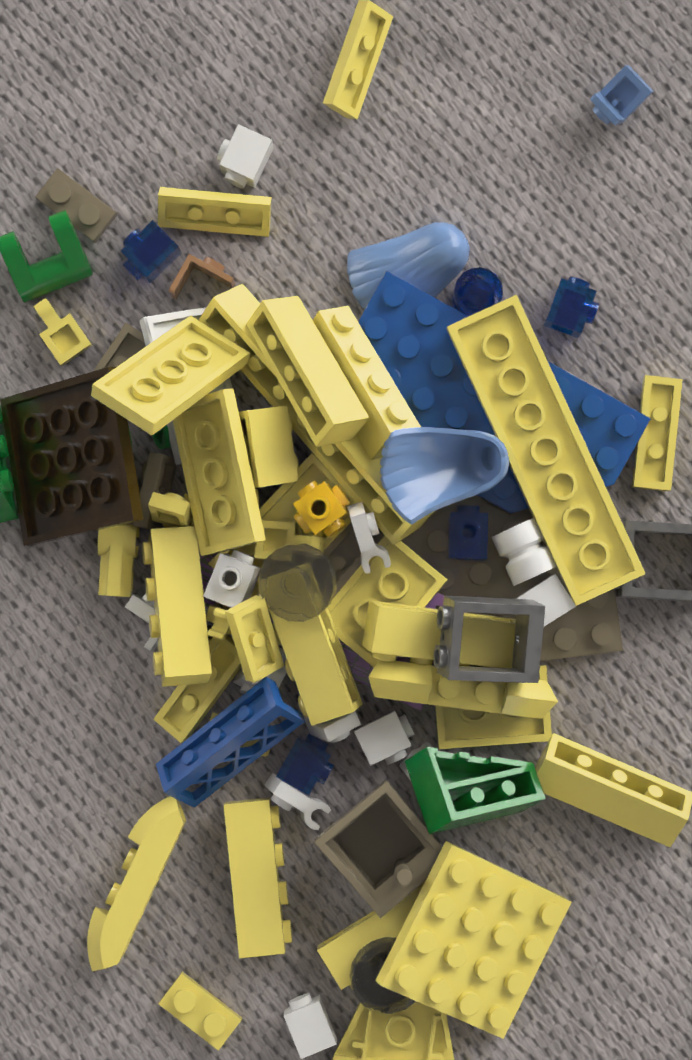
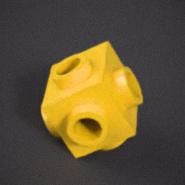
(336, 512)

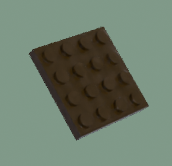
(69, 461)

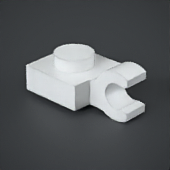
(365, 528)
(288, 796)

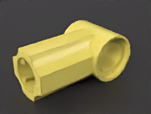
(117, 554)

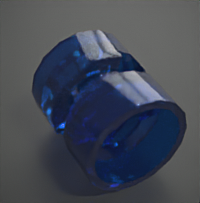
(476, 291)

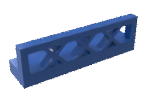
(221, 742)

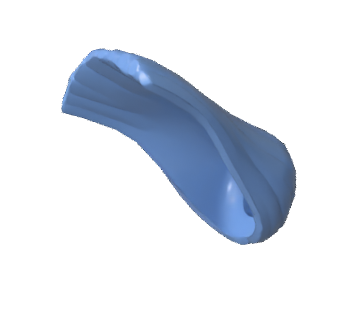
(423, 258)
(439, 467)

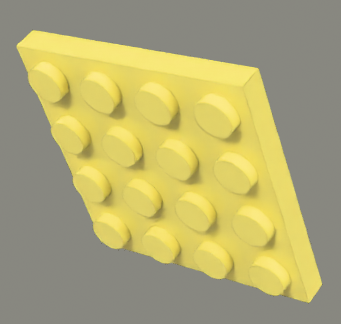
(473, 940)

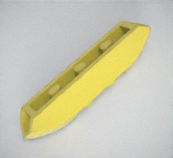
(424, 685)
(113, 928)

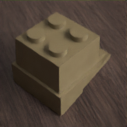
(381, 848)

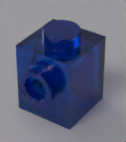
(149, 252)
(572, 307)
(467, 534)
(306, 764)

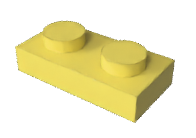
(254, 638)
(200, 1011)

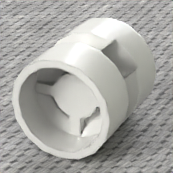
(524, 551)

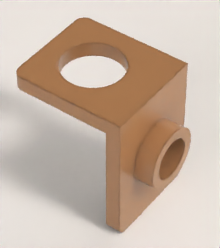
(208, 266)

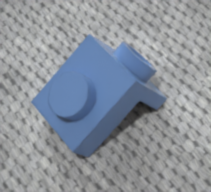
(620, 96)

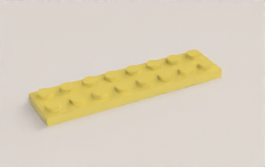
(545, 450)

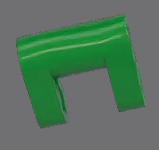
(52, 272)

